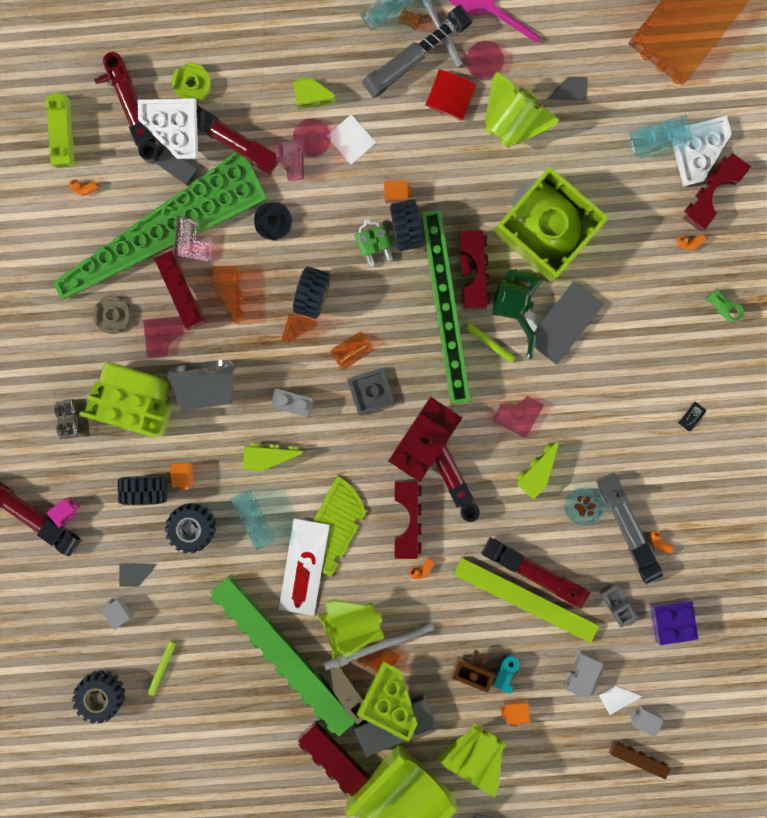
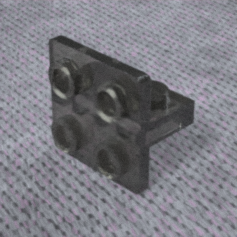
(69, 420)

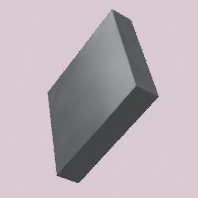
(371, 391)

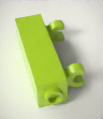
(60, 131)

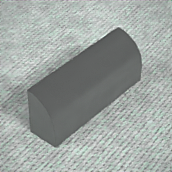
(375, 739)

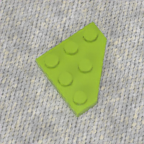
(389, 703)

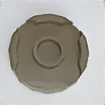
(112, 315)

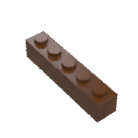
(639, 759)

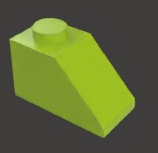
(311, 93)

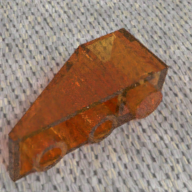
(226, 284)

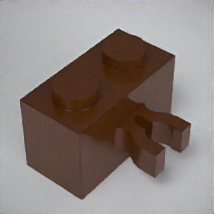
(472, 673)

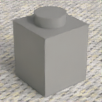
(116, 612)
(646, 720)

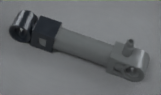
(638, 546)

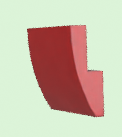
(450, 94)

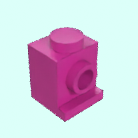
(64, 511)

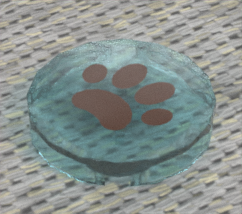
(583, 506)

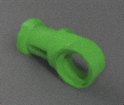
(723, 305)

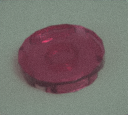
(484, 60)
(315, 137)

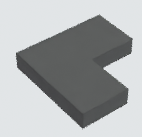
(177, 167)

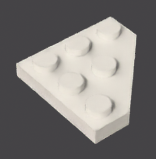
(172, 124)
(702, 152)

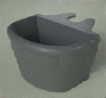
(202, 384)

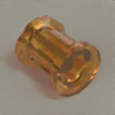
(405, 14)

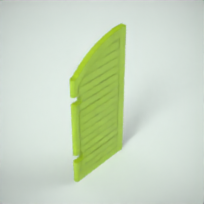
(339, 511)

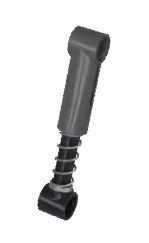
(379, 80)

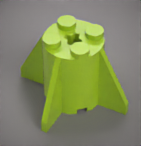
(514, 113)
(350, 626)
(476, 758)

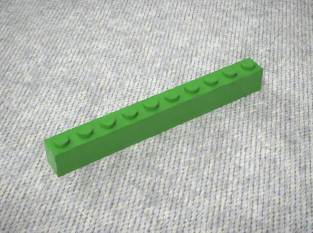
(445, 306)
(282, 654)

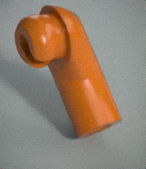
(82, 189)
(690, 244)
(658, 544)
(422, 571)

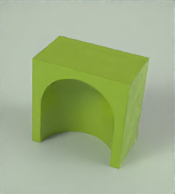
(550, 224)

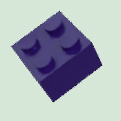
(674, 621)

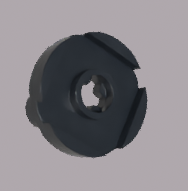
(262, 223)

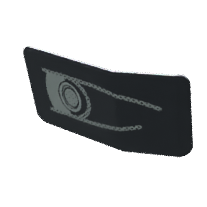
(692, 416)

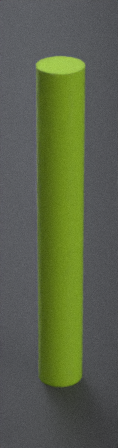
(491, 343)
(161, 668)

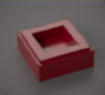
(464, 265)

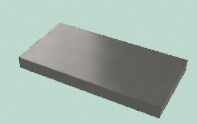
(566, 322)

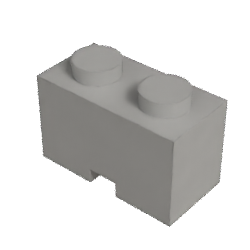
(292, 402)
(585, 676)

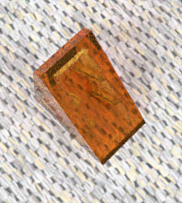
(297, 326)

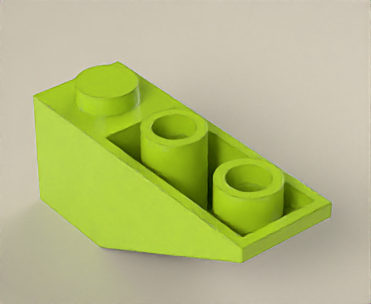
(262, 458)
(537, 476)

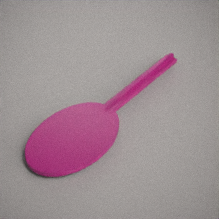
(481, 7)

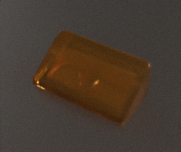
(351, 350)

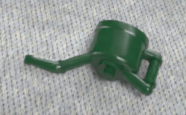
(515, 299)

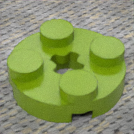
(185, 74)

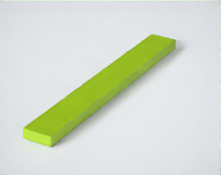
(526, 600)

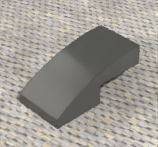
(618, 605)

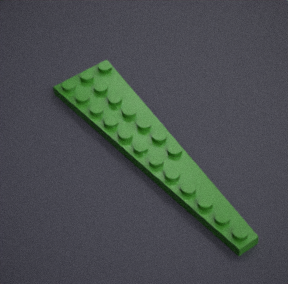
(209, 200)

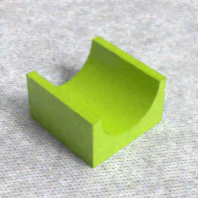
(401, 790)

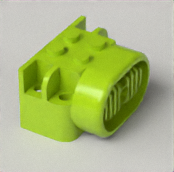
(130, 400)

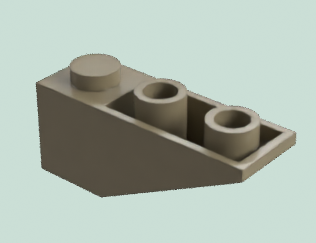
(345, 690)

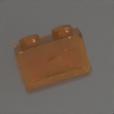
(375, 659)

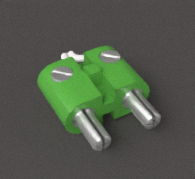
(373, 241)

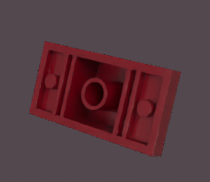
(425, 439)

